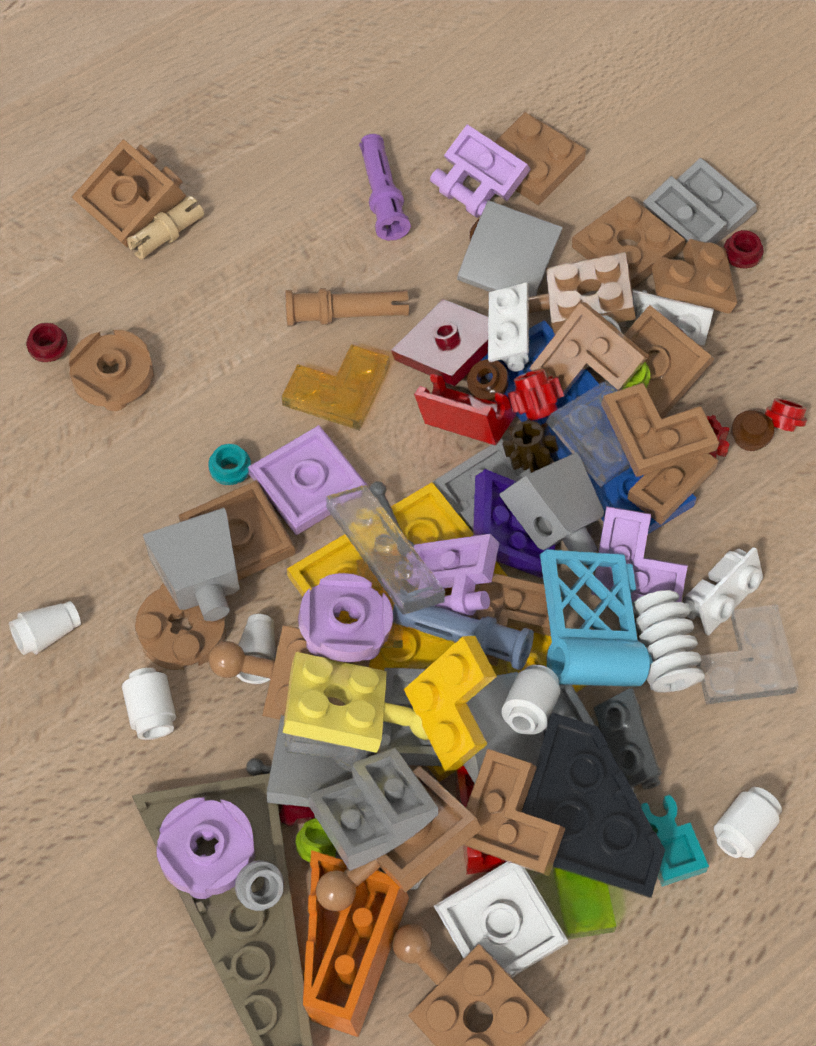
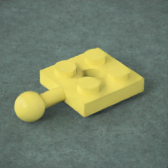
(352, 725)

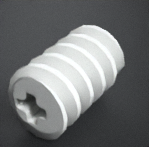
(664, 634)

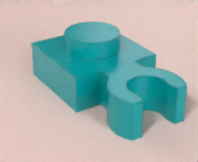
(682, 853)

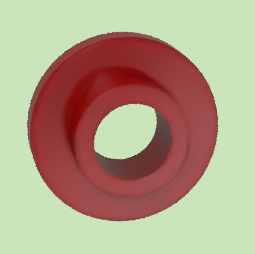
(786, 414)

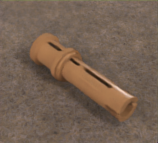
(325, 306)

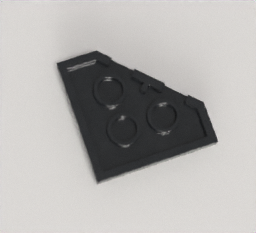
(590, 797)

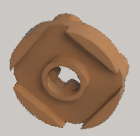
(111, 389)
(170, 649)

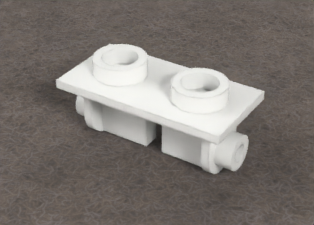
(690, 318)
(509, 326)
(735, 577)

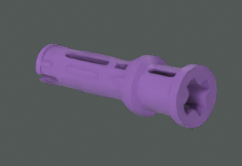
(385, 199)

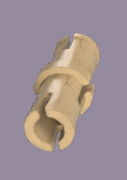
(165, 227)

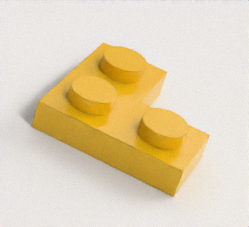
(442, 697)

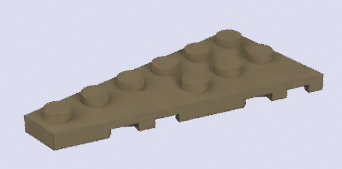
(249, 948)

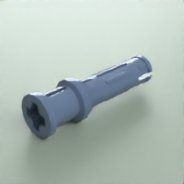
(493, 638)

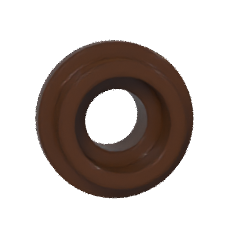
(497, 385)

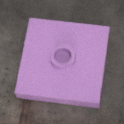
(302, 476)

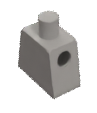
(556, 505)
(196, 562)

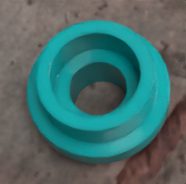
(226, 455)

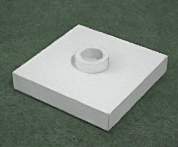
(504, 917)

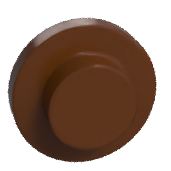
(752, 430)

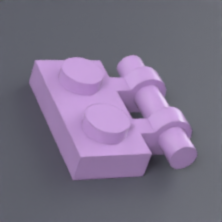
(486, 163)
(462, 565)

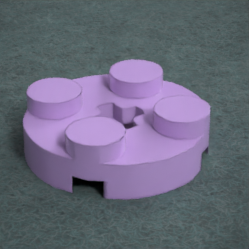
(338, 640)
(204, 874)

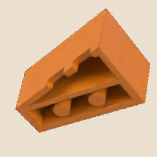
(348, 947)

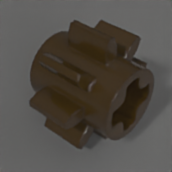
(530, 446)

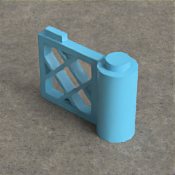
(599, 654)

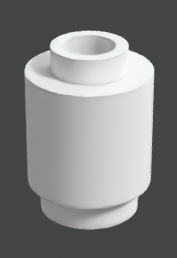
(531, 700)
(149, 703)
(748, 823)

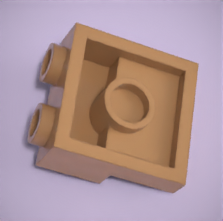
(129, 191)

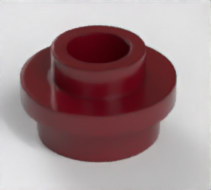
(749, 244)
(44, 334)

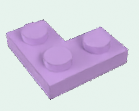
(626, 534)

